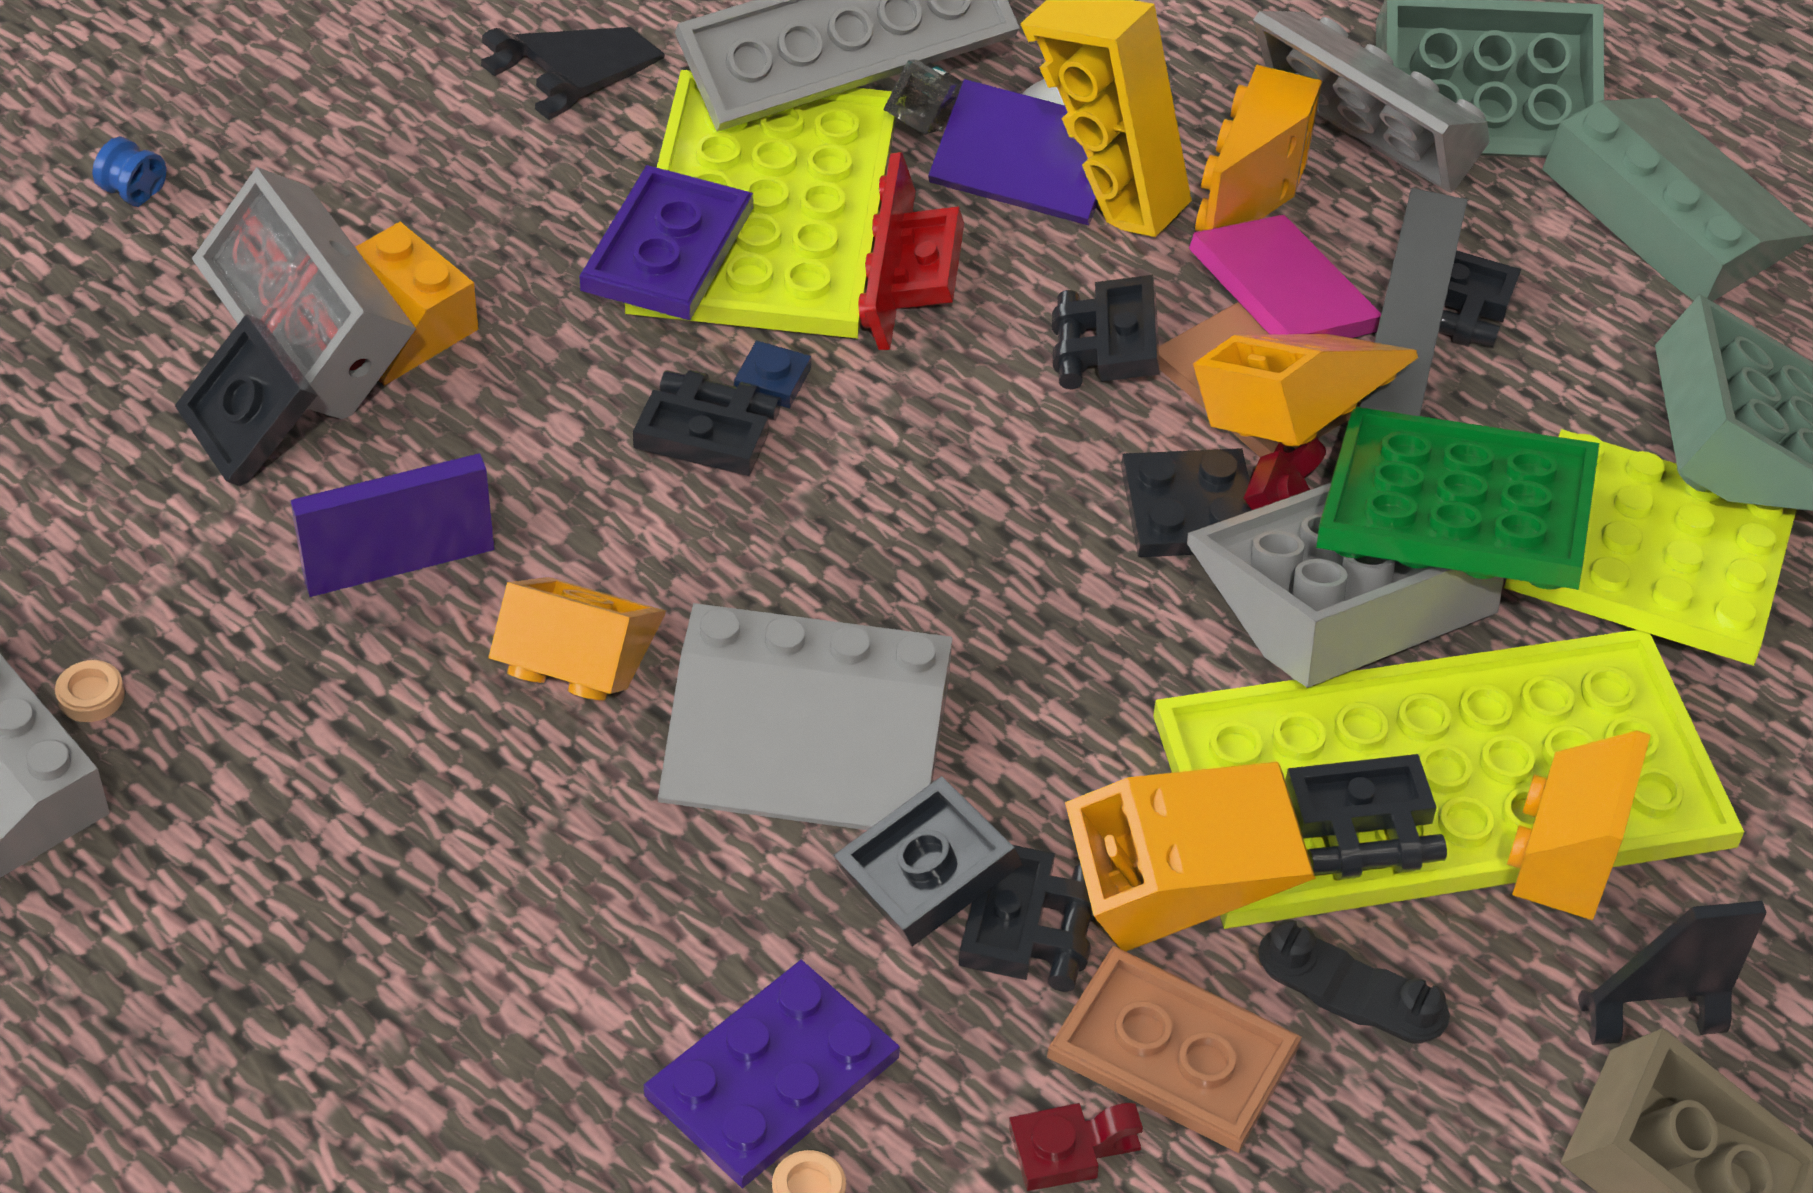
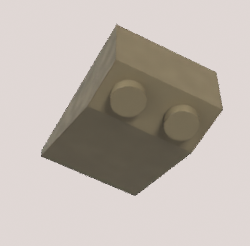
(1680, 1127)

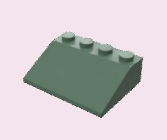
(1509, 58)
(1672, 195)
(1738, 409)

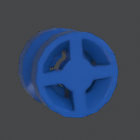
(129, 171)

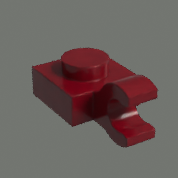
(1283, 473)
(1064, 1148)

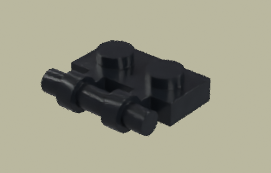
(1477, 289)
(1125, 327)
(706, 421)
(1364, 797)
(1006, 928)

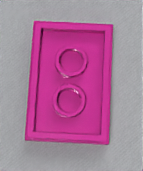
(1284, 279)

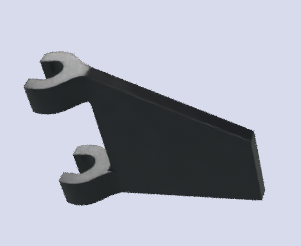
(574, 60)
(1690, 959)

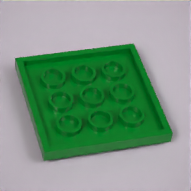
(1461, 498)

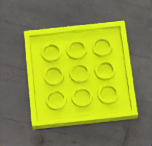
(1674, 557)

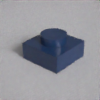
(775, 371)

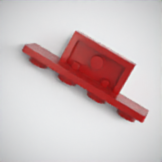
(911, 257)

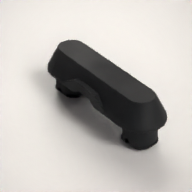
(1352, 988)

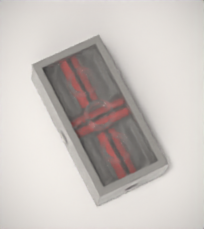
(301, 275)

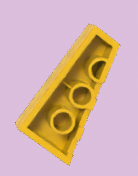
(1118, 105)

